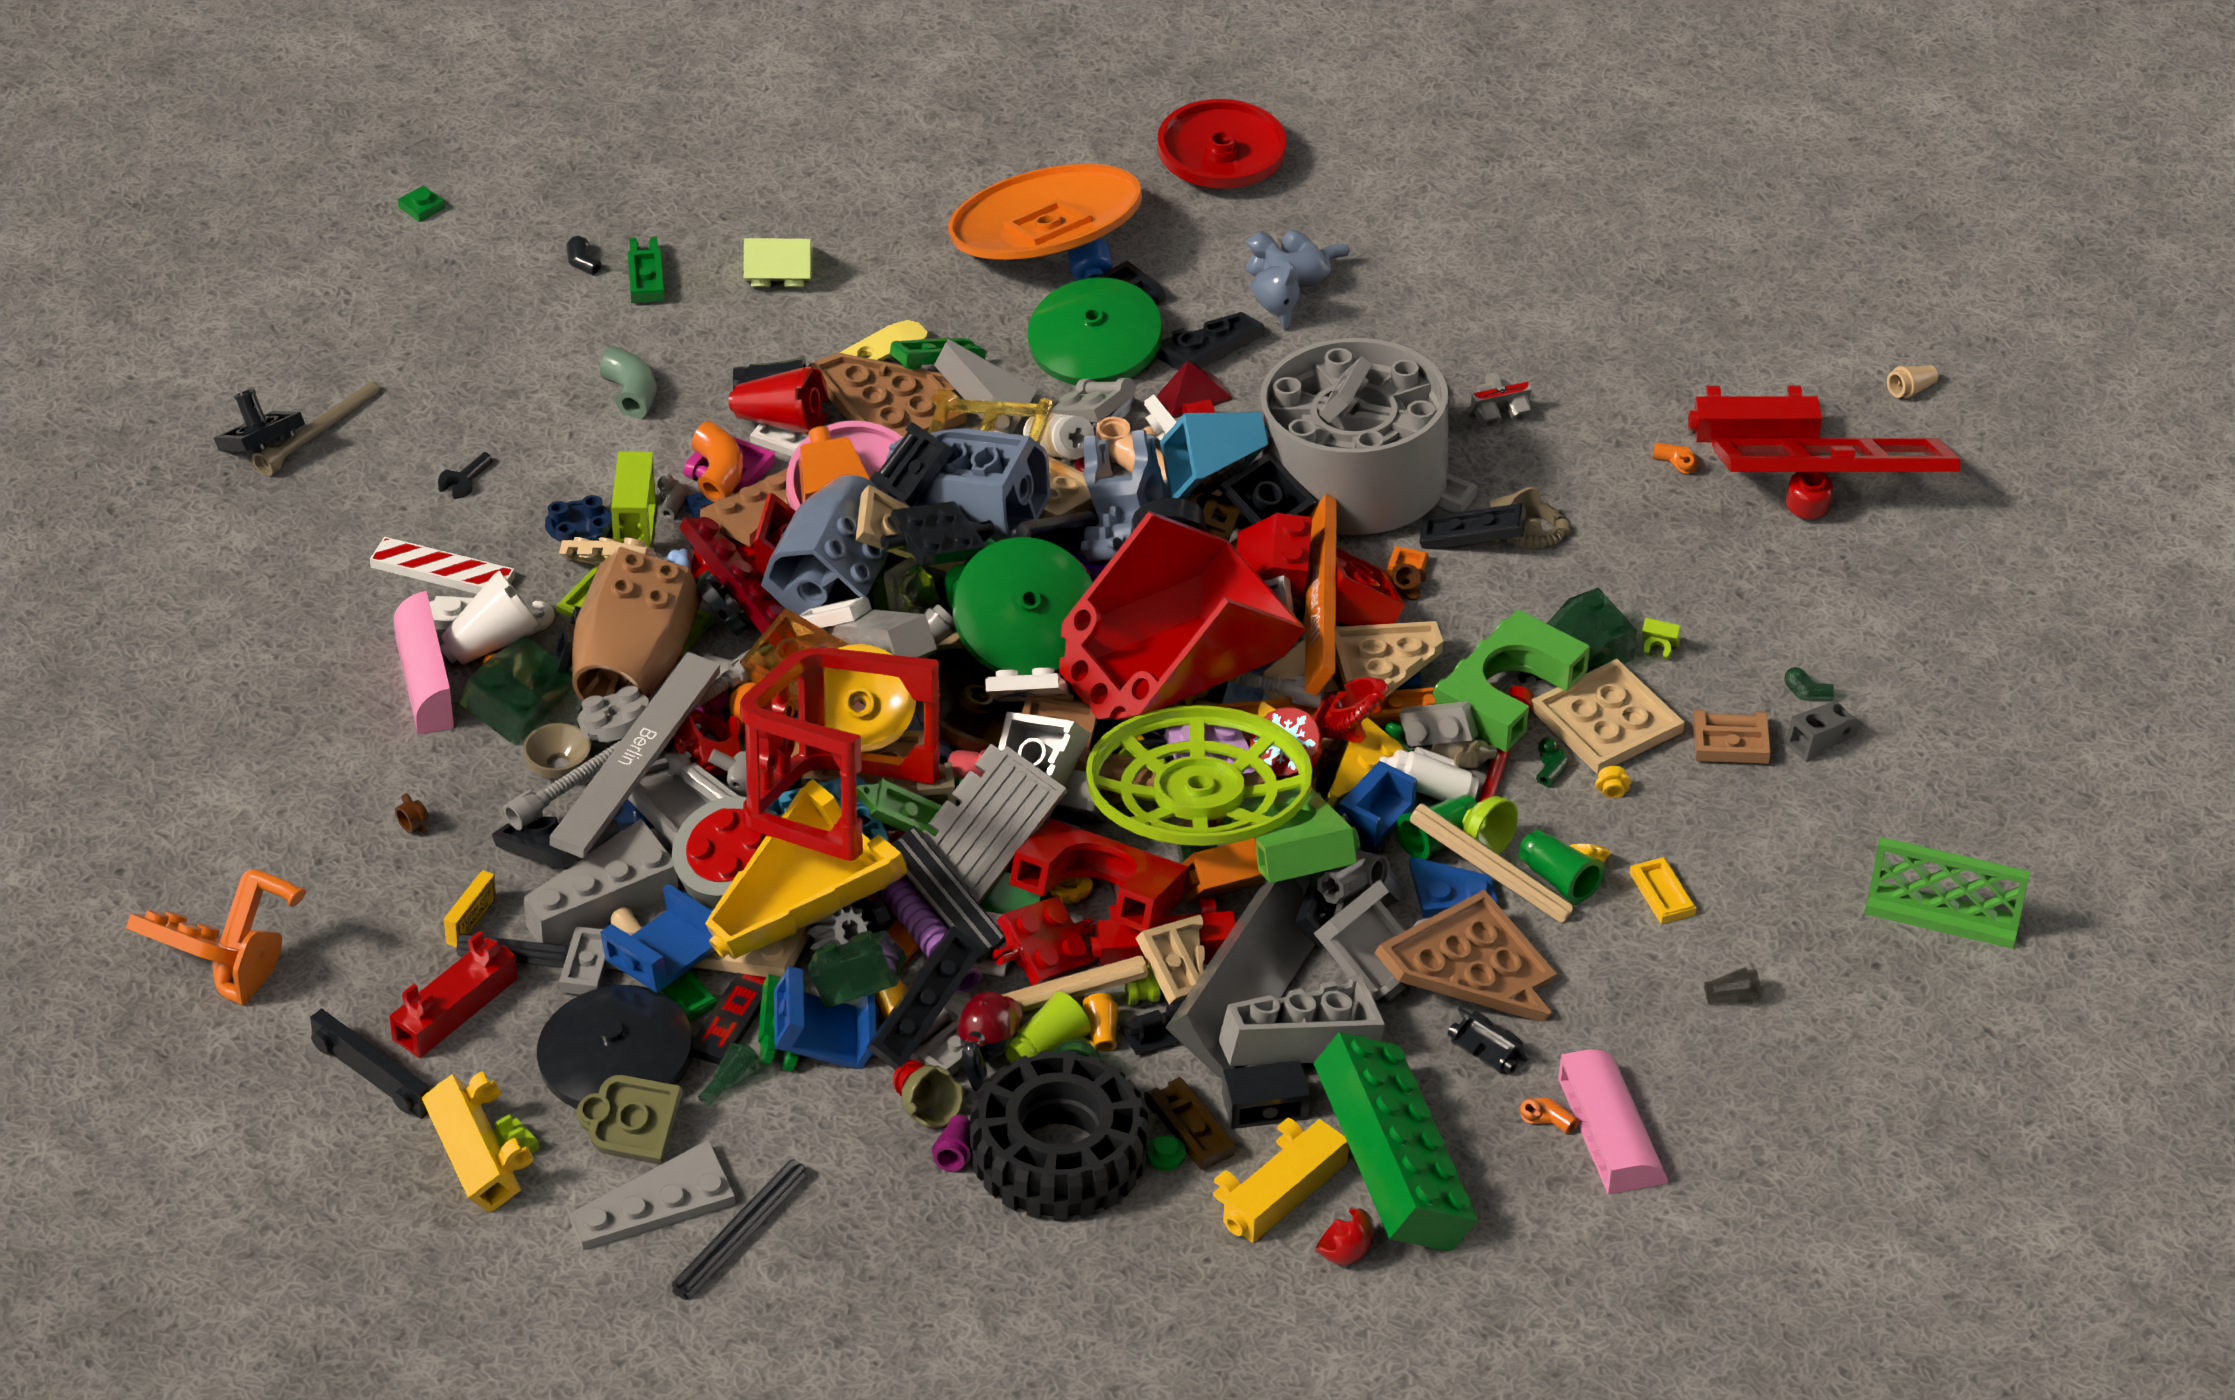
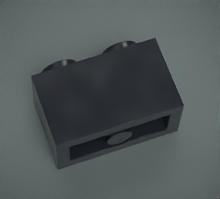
(1265, 1094)

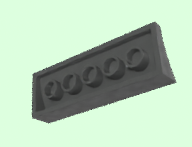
(1251, 963)

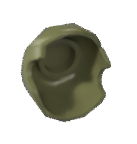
(929, 1088)

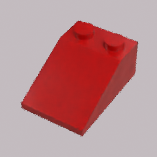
(1364, 593)

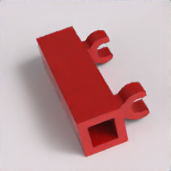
(1755, 416)
(1119, 942)
(453, 996)

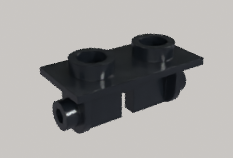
(1149, 1030)
(1500, 1049)

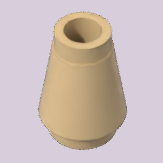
(1910, 380)

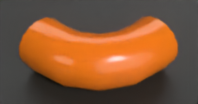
(723, 458)

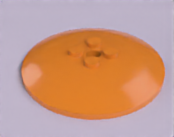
(1045, 211)

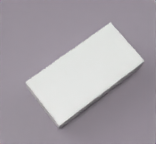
(837, 612)

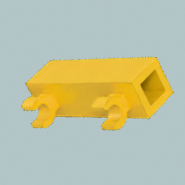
(471, 1143)
(1284, 1181)

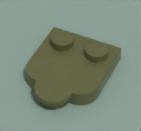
(631, 1117)

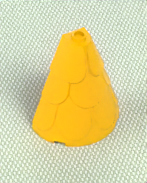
(795, 885)

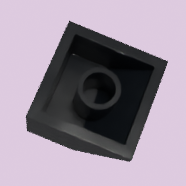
(1266, 490)

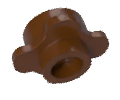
(1408, 572)
(411, 814)

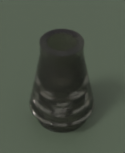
(1734, 988)

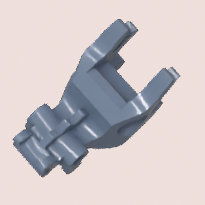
(1118, 496)

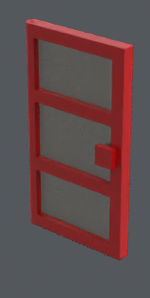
(1835, 455)

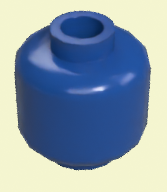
(1090, 259)

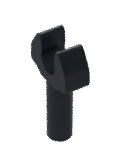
(463, 478)
(874, 912)

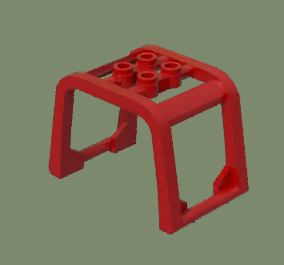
(773, 733)

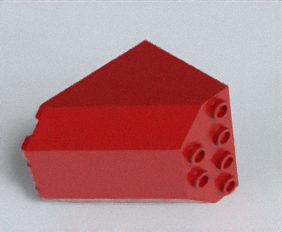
(1170, 621)

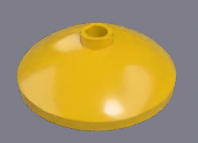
(886, 702)

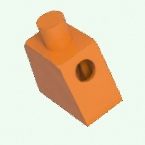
(826, 460)

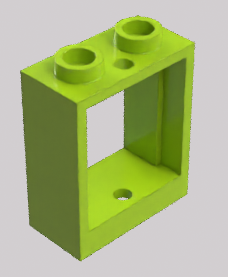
(633, 497)

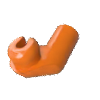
(1679, 456)

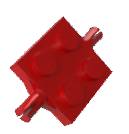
(1044, 940)

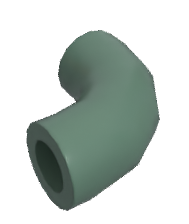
(633, 376)

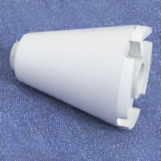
(489, 622)

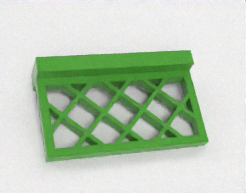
(1943, 910)

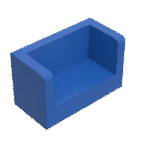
(1379, 801)

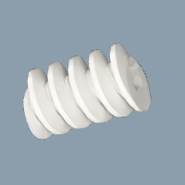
(1063, 435)

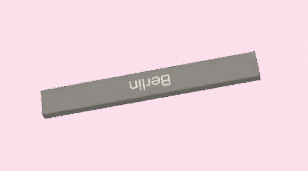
(634, 755)

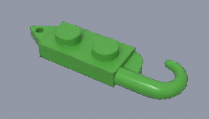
(898, 806)

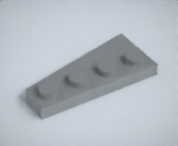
(665, 1195)

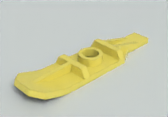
(879, 343)

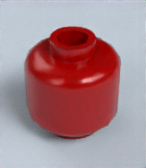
(1809, 494)

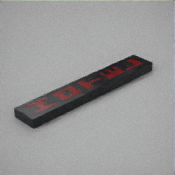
(729, 1018)

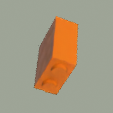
(1221, 870)

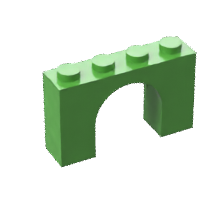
(1515, 645)
(1305, 844)

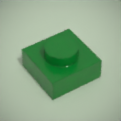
(421, 203)

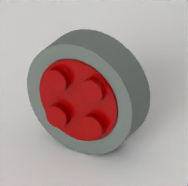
(714, 848)

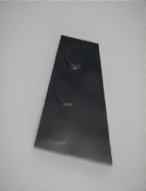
(1211, 342)

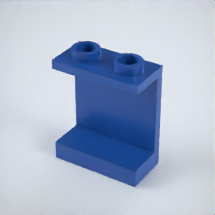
(665, 945)
(828, 1034)

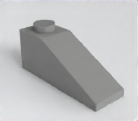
(983, 381)

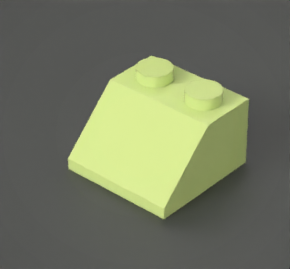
(777, 261)

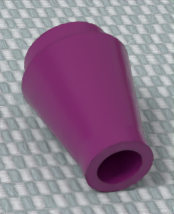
(953, 1145)

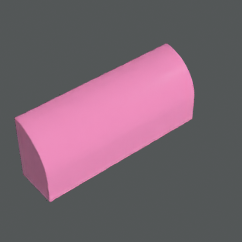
(423, 665)
(1609, 1121)

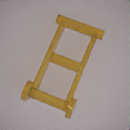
(950, 402)

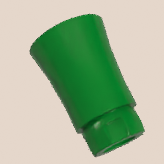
(1419, 843)
(1562, 866)

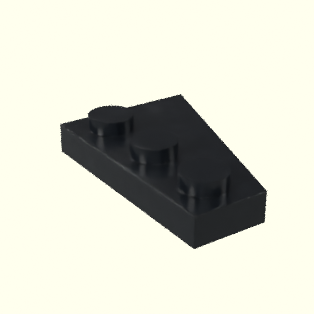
(535, 841)

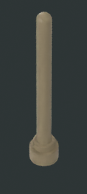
(271, 458)

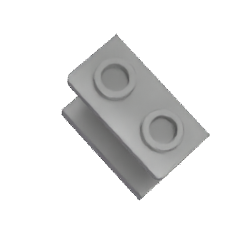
(1355, 936)

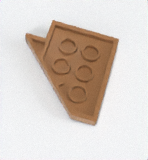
(884, 392)

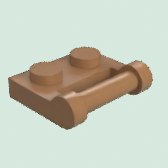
(1731, 737)

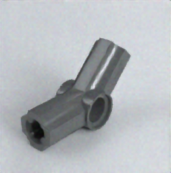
(1345, 881)

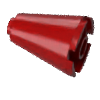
(783, 400)

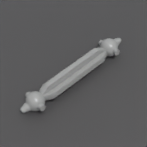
(697, 777)

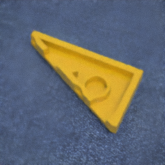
(1360, 759)

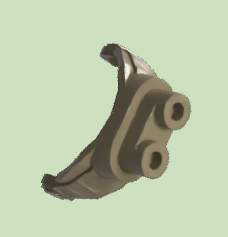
(1466, 753)

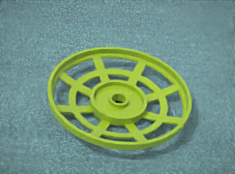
(1179, 781)

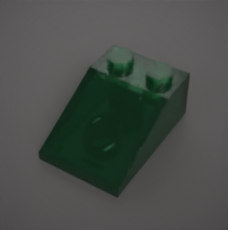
(516, 689)

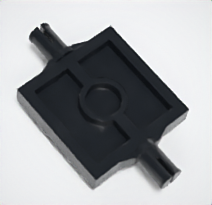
(936, 533)

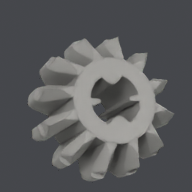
(838, 927)

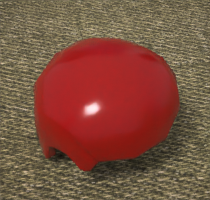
(1347, 1240)

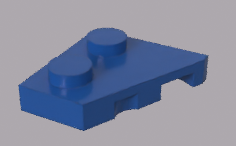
(1444, 886)

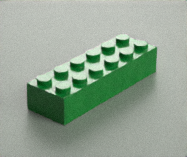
(1395, 1142)

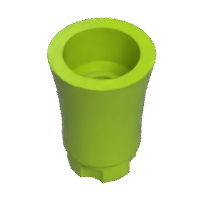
(1053, 1024)

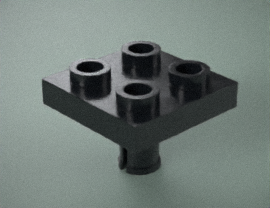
(258, 426)

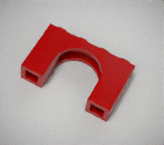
(1146, 882)

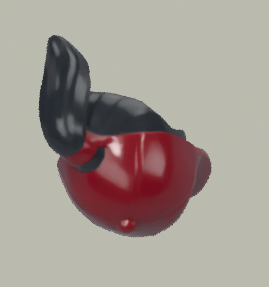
(986, 1032)

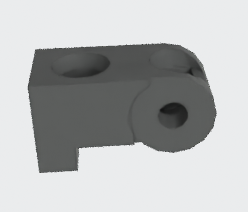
(1820, 729)

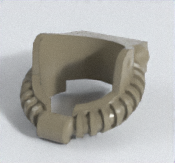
(1533, 535)

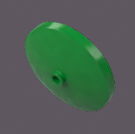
(1095, 331)
(991, 607)

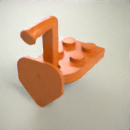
(239, 952)

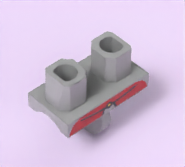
(1497, 396)

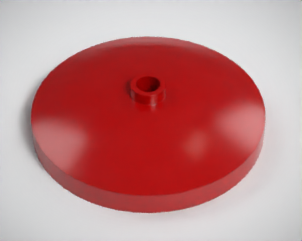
(1221, 143)

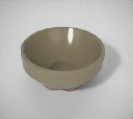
(552, 742)

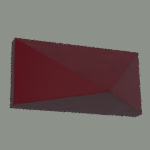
(1191, 385)

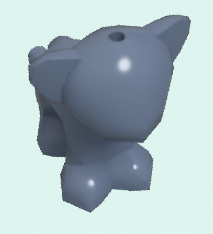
(1283, 270)

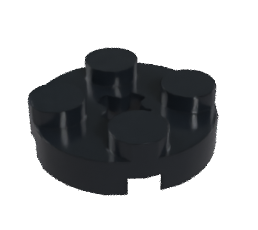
(722, 602)

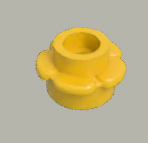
(1613, 781)

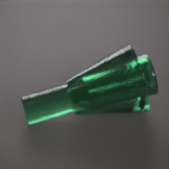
(735, 1066)

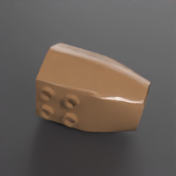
(632, 624)

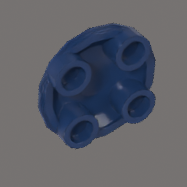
(578, 518)

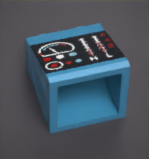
(1210, 449)

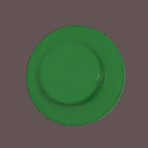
(1166, 1152)

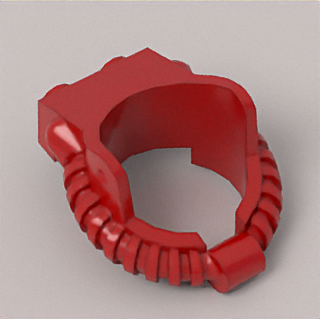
(1343, 715)
(691, 740)

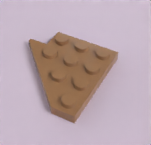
(1472, 956)

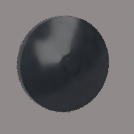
(613, 1034)

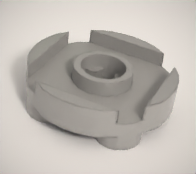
(611, 715)

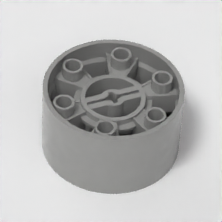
(1383, 456)

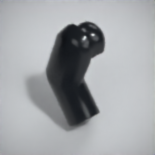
(578, 256)

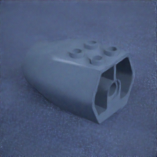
(990, 478)
(818, 551)

